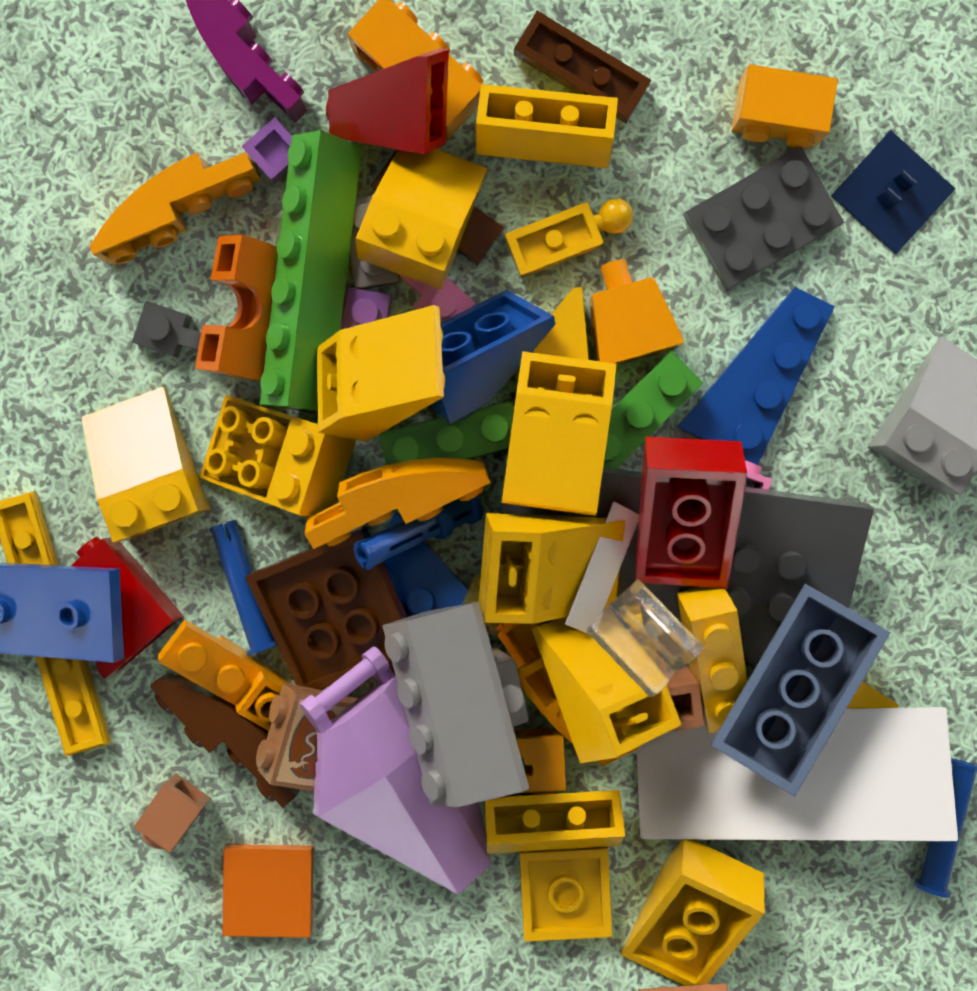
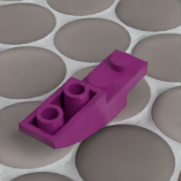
(230, 40)

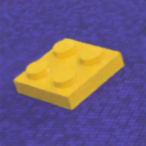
(566, 894)

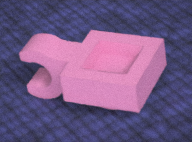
(449, 299)

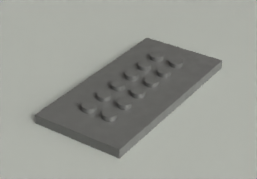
(777, 550)

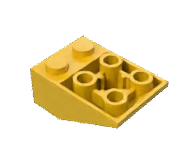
(379, 373)
(559, 433)
(276, 458)
(538, 564)
(597, 698)

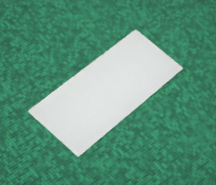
(874, 781)

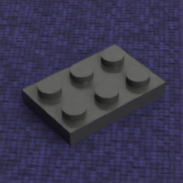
(763, 218)

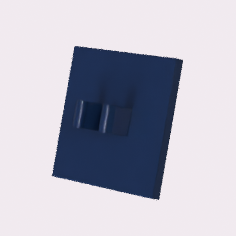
(893, 192)

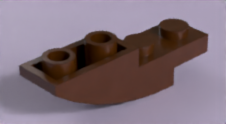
(215, 720)

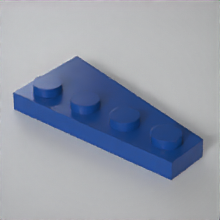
(761, 378)

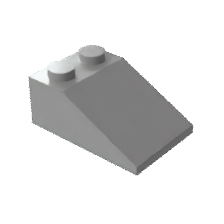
(935, 421)

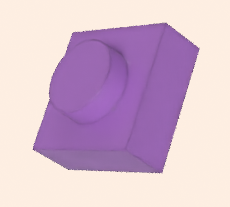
(270, 149)
(364, 307)

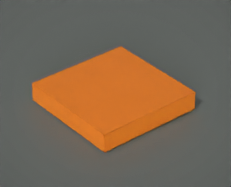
(268, 890)

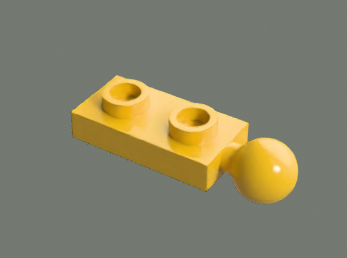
(566, 235)

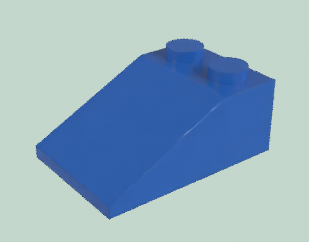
(485, 350)

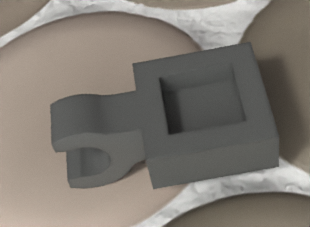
(165, 330)

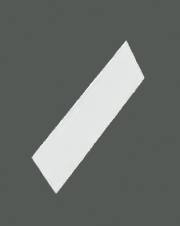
(602, 571)

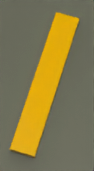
(65, 680)

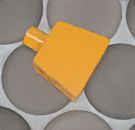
(630, 318)

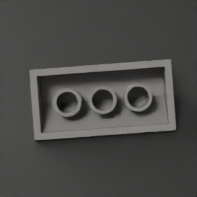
(455, 706)

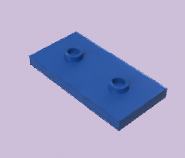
(61, 612)

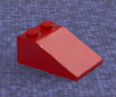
(689, 511)

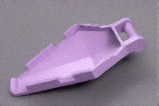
(373, 782)

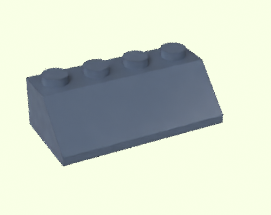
(800, 689)

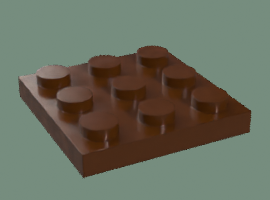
(326, 609)

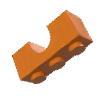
(249, 271)

